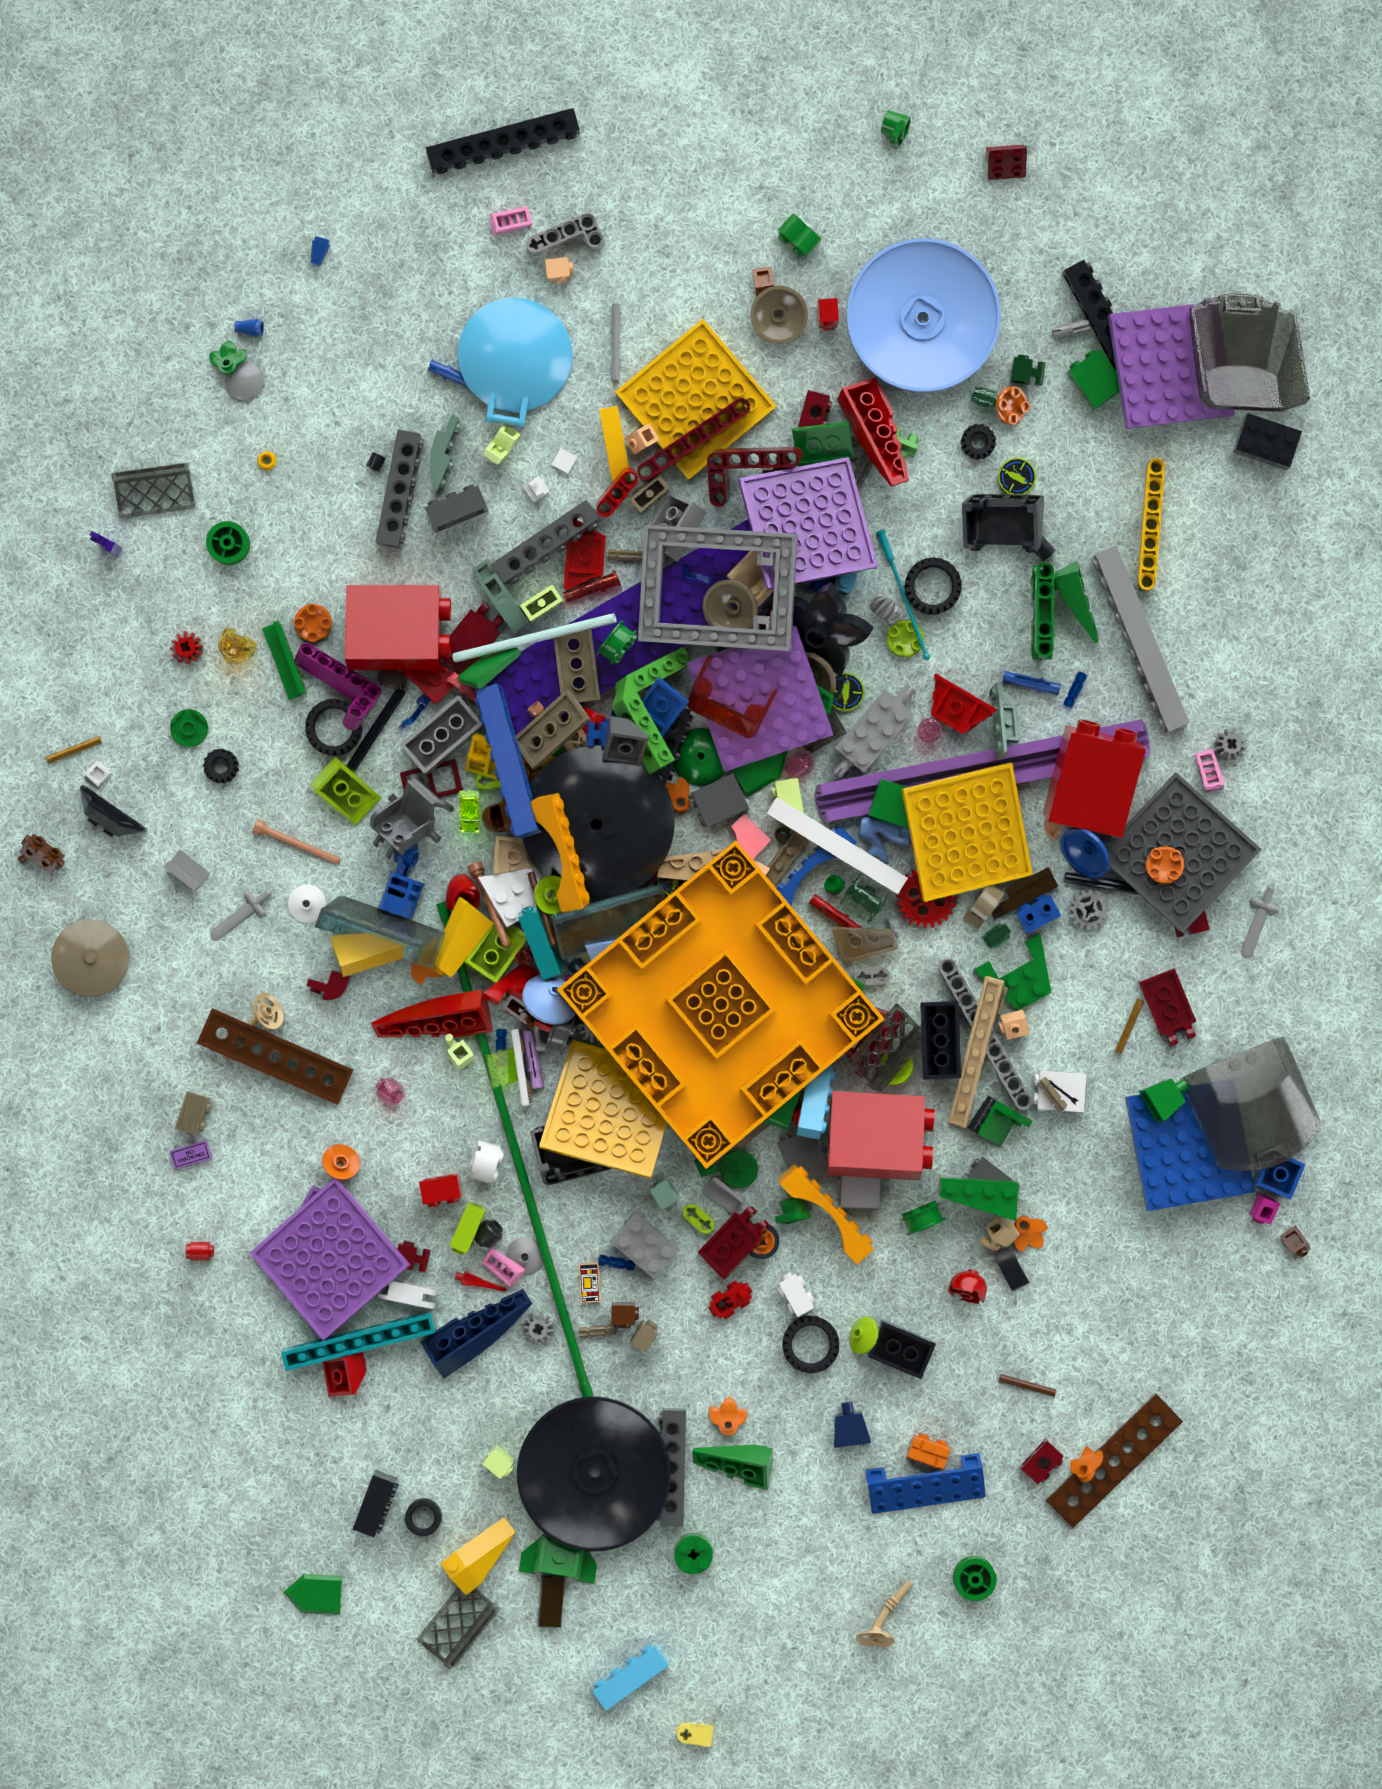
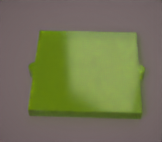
(502, 1067)

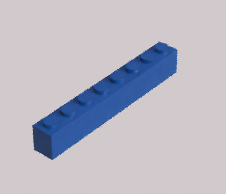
(508, 760)

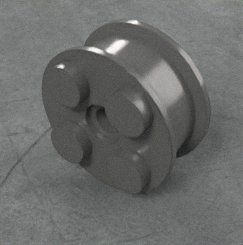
(560, 1034)

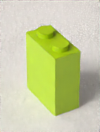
(467, 1228)

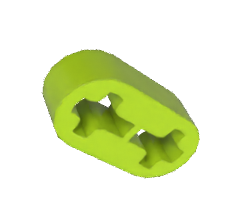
(489, 785)
(695, 1222)

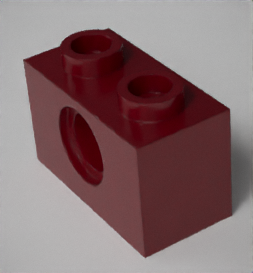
(814, 401)
(1044, 1450)

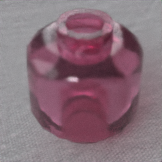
(925, 736)
(799, 765)
(390, 1091)

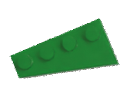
(983, 1194)

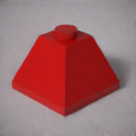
(344, 1374)

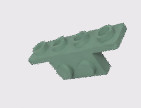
(1005, 722)

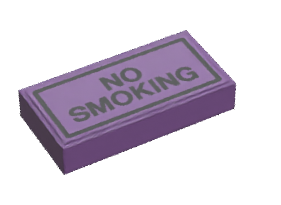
(190, 1154)

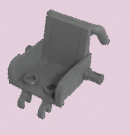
(408, 817)

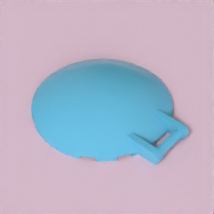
(514, 357)

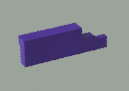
(110, 546)

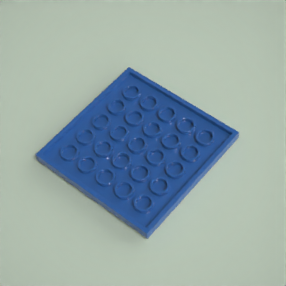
(1177, 1161)

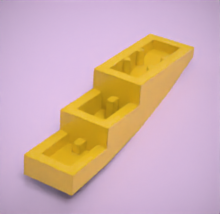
(614, 441)

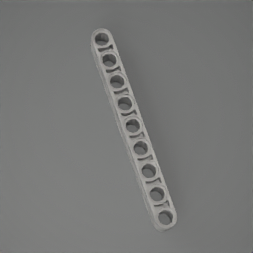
(994, 1060)

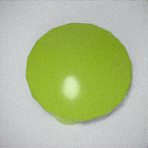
(903, 639)

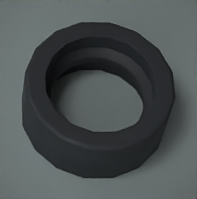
(420, 1531)

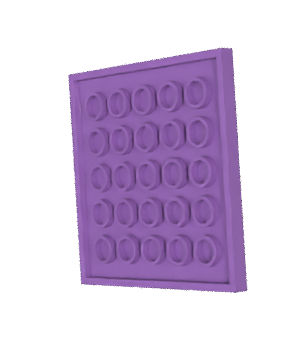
(1157, 368)
(819, 506)
(748, 678)
(329, 1258)

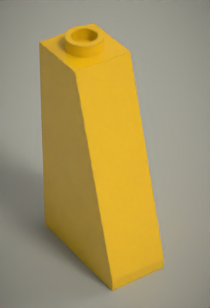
(461, 936)
(363, 952)

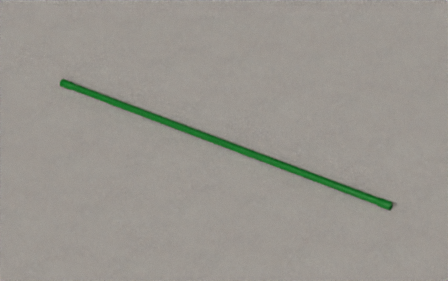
(584, 1384)

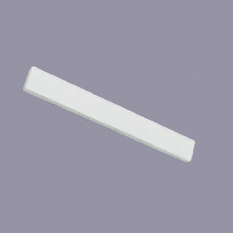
(837, 845)

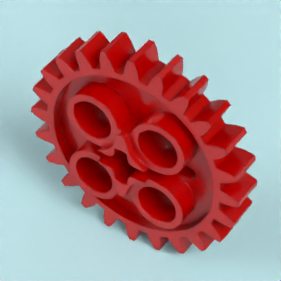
(934, 913)

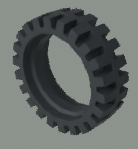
(933, 563)
(311, 732)
(817, 1366)

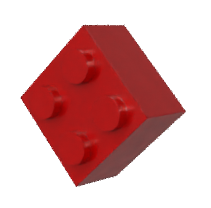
(440, 1189)

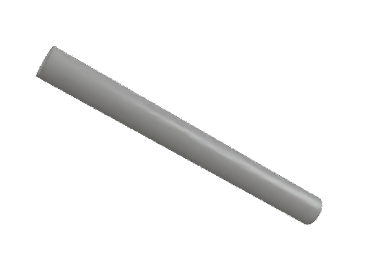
(615, 341)

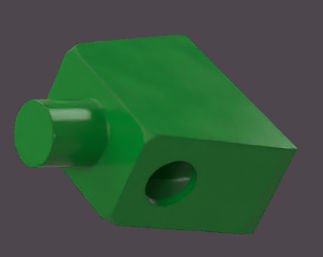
(1164, 1098)

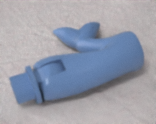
(895, 833)

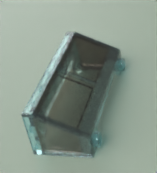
(602, 920)
(419, 940)

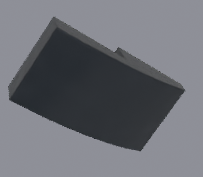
(1011, 1269)

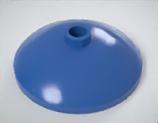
(1085, 852)

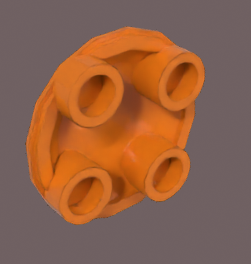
(1011, 405)
(313, 622)
(1164, 865)

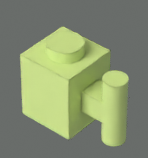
(458, 1053)

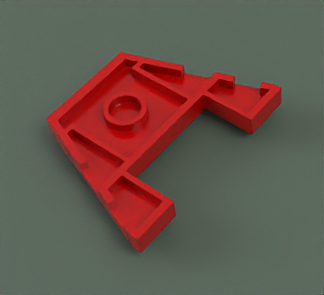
(514, 984)

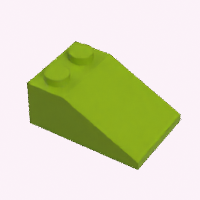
(345, 791)
(491, 958)

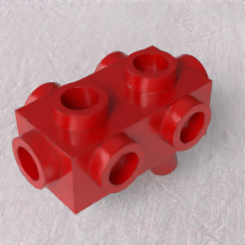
(736, 1295)

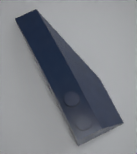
(468, 1337)

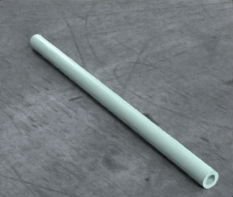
(534, 637)

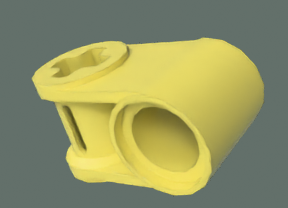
(699, 1734)

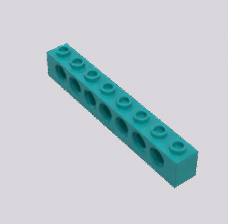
(358, 1340)

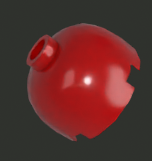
(969, 1286)

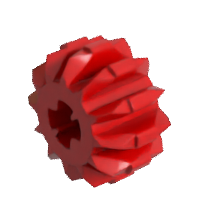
(180, 651)

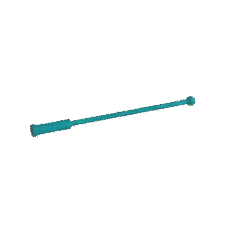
(889, 556)

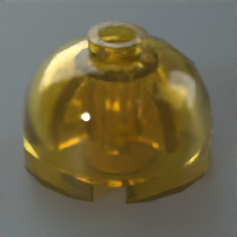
(235, 647)

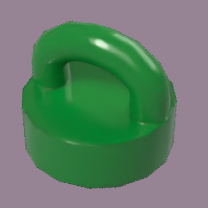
(834, 884)

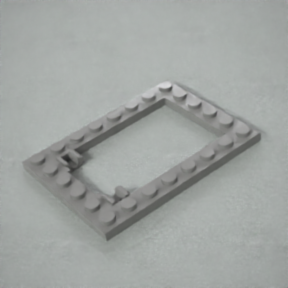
(782, 558)

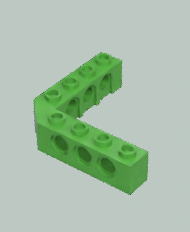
(629, 705)

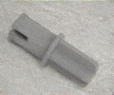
(1071, 329)

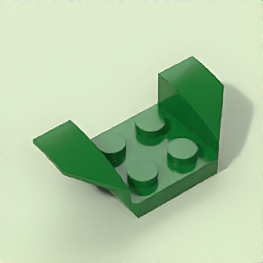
(556, 1559)

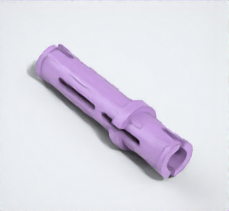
(536, 1081)

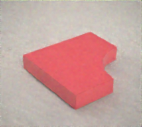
(749, 836)

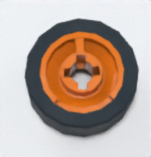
(770, 1245)

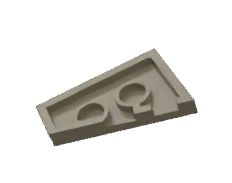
(863, 942)

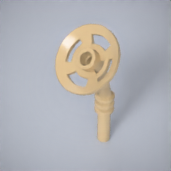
(263, 1014)
(875, 1633)

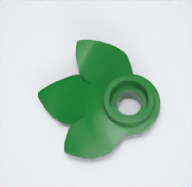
(227, 358)

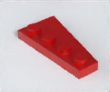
(431, 682)

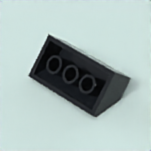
(940, 1040)

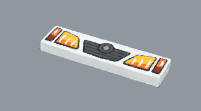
(521, 1066)

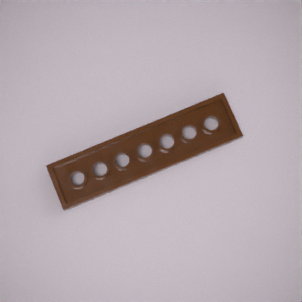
(262, 1061)
(1127, 1463)

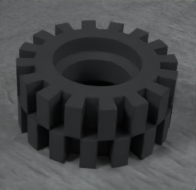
(978, 430)
(209, 766)

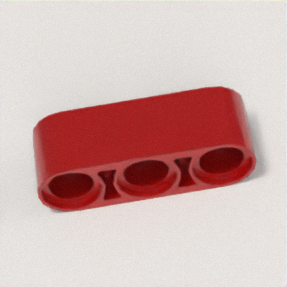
(615, 501)

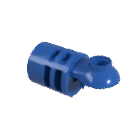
(402, 884)

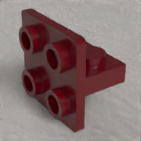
(1006, 162)

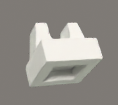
(536, 489)

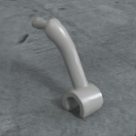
(540, 1045)

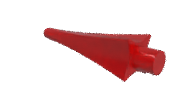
(472, 1280)

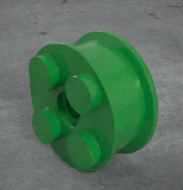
(236, 550)
(616, 643)
(922, 1217)
(966, 1570)

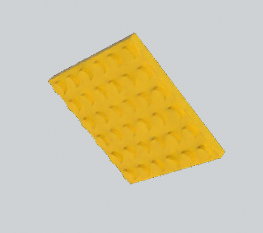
(689, 386)
(967, 831)
(602, 1115)

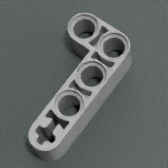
(563, 238)

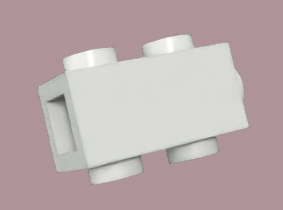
(793, 1289)

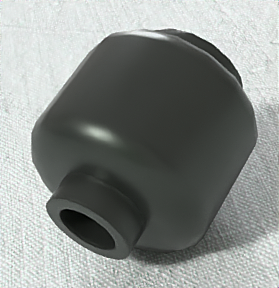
(488, 1233)

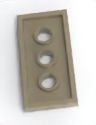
(588, 670)
(563, 730)

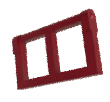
(432, 786)

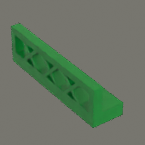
(284, 660)

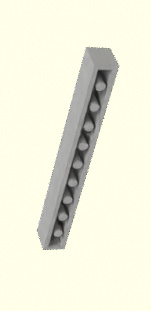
(1141, 639)

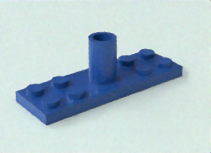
(664, 705)

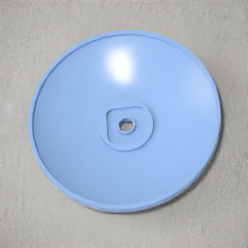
(931, 280)

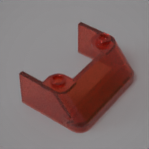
(742, 724)

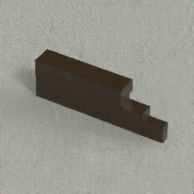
(1026, 891)
(550, 1601)

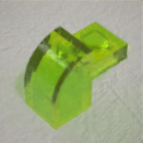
(469, 811)

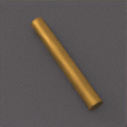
(74, 749)
(1129, 1025)

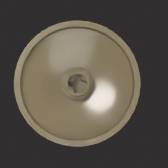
(90, 958)

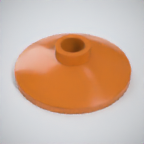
(340, 1154)

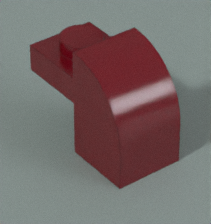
(333, 989)

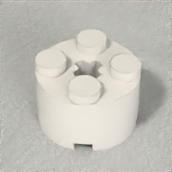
(485, 1161)

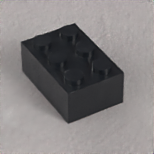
(1267, 441)
(902, 1349)
(376, 1504)

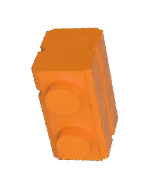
(928, 1451)

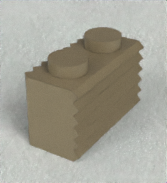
(649, 494)
(193, 1113)
(644, 1335)

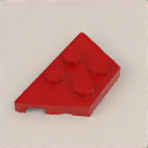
(584, 558)
(957, 706)

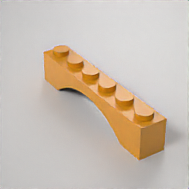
(550, 814)
(800, 1186)

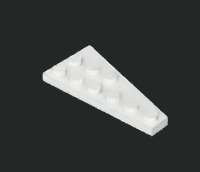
(510, 893)

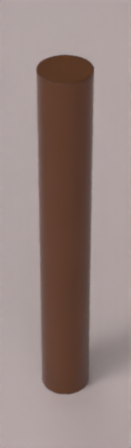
(1027, 1385)

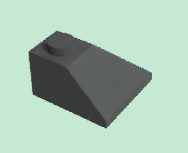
(624, 742)

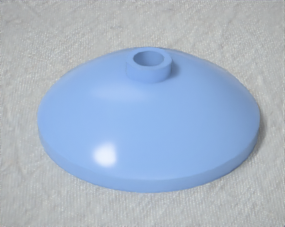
(545, 1001)

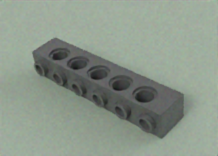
(403, 440)
(503, 565)
(678, 1417)

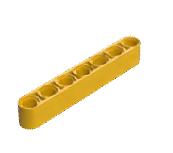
(1154, 516)

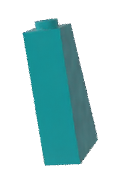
(544, 954)

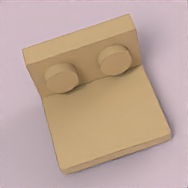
(750, 575)

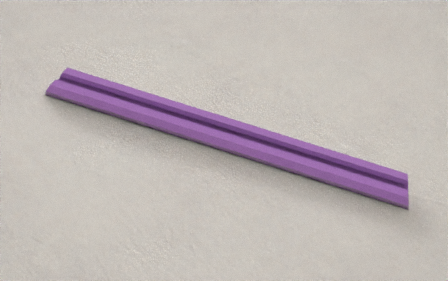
(1030, 762)

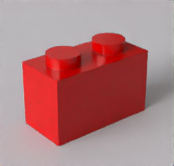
(827, 313)

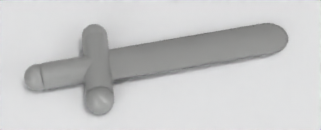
(252, 905)
(1258, 921)

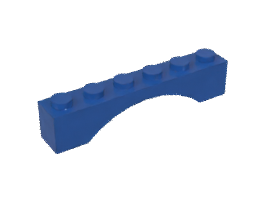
(821, 855)

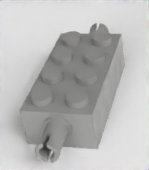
(873, 731)

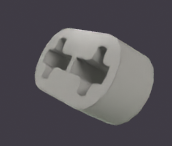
(870, 971)

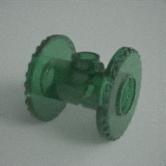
(865, 896)

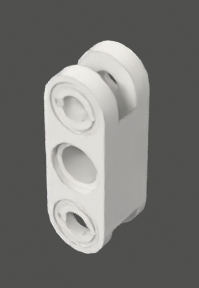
(409, 1294)

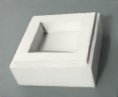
(564, 461)
(97, 774)

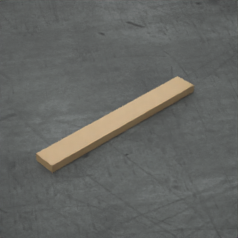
(976, 1051)

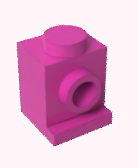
(1264, 1208)

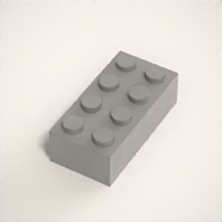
(442, 735)

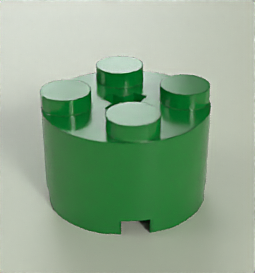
(684, 1559)

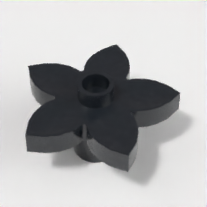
(828, 628)

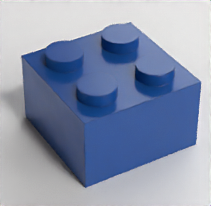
(1280, 1178)

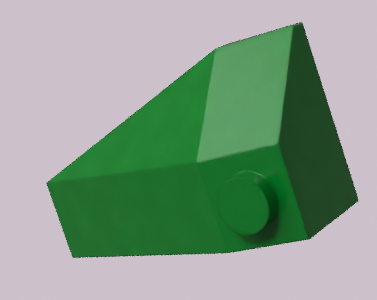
(1071, 589)
(747, 1462)

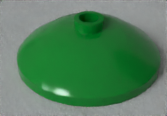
(696, 770)

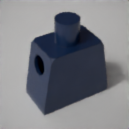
(850, 1427)

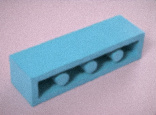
(814, 1105)
(630, 1677)

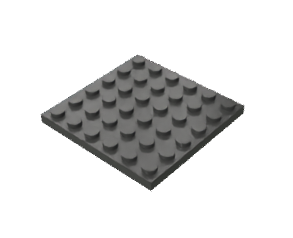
(1208, 843)

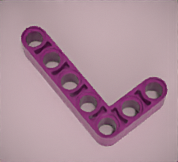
(348, 682)

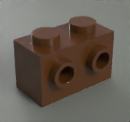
(624, 1314)

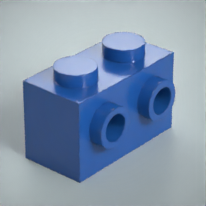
(1037, 914)

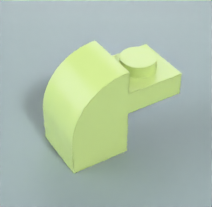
(502, 444)

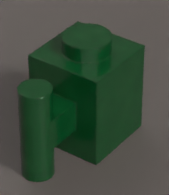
(1022, 371)

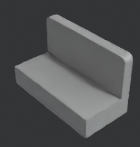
(187, 870)
(723, 1194)

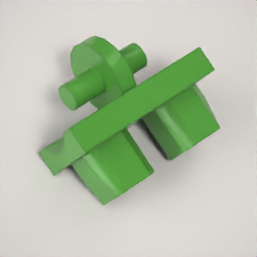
(908, 446)

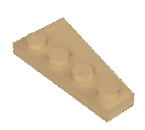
(510, 855)
(685, 866)

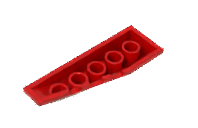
(874, 427)
(451, 1014)

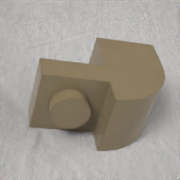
(983, 906)

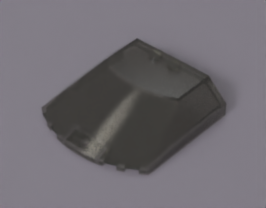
(1248, 354)
(1253, 1107)

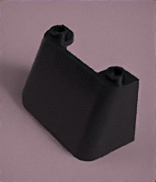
(1003, 521)
(558, 1167)

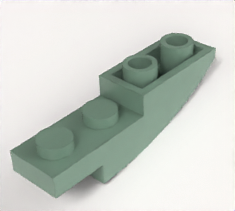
(441, 462)
(501, 597)

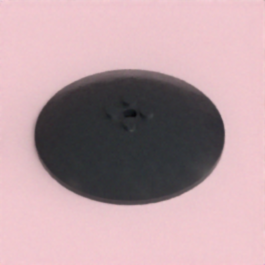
(633, 814)

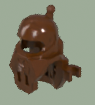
(495, 817)

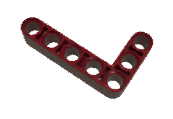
(745, 463)

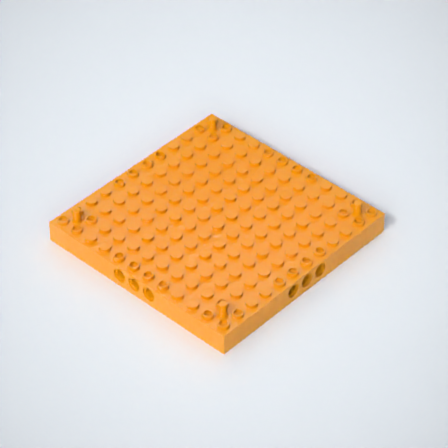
(720, 1004)

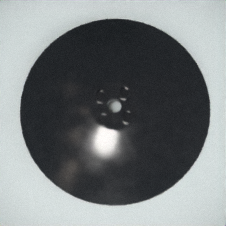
(585, 1508)

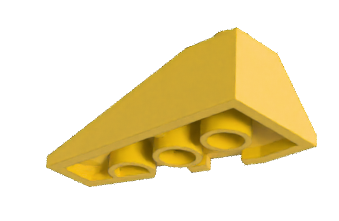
(475, 1559)

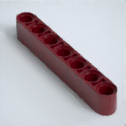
(698, 431)

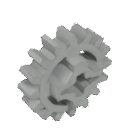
(1080, 905)

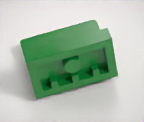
(1000, 1123)

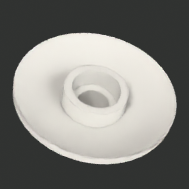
(299, 895)

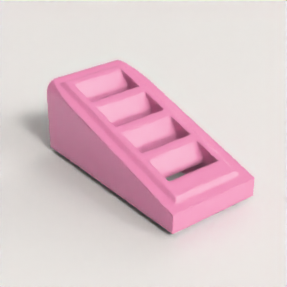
(512, 227)
(1214, 786)
(506, 1262)

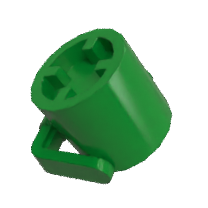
(896, 127)
(793, 1211)

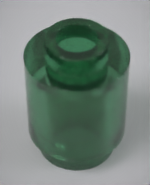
(984, 397)
(997, 935)

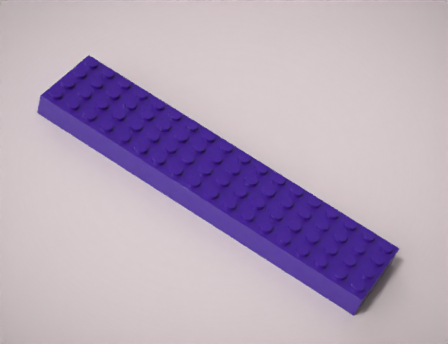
(535, 672)

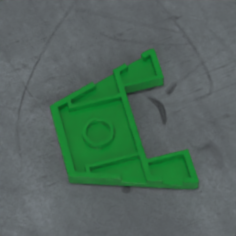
(1026, 982)

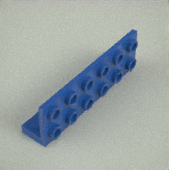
(926, 1488)

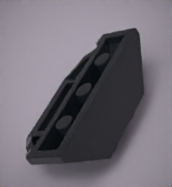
(107, 815)

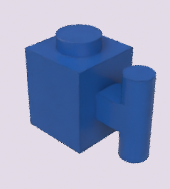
(597, 734)

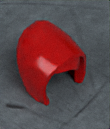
(462, 887)

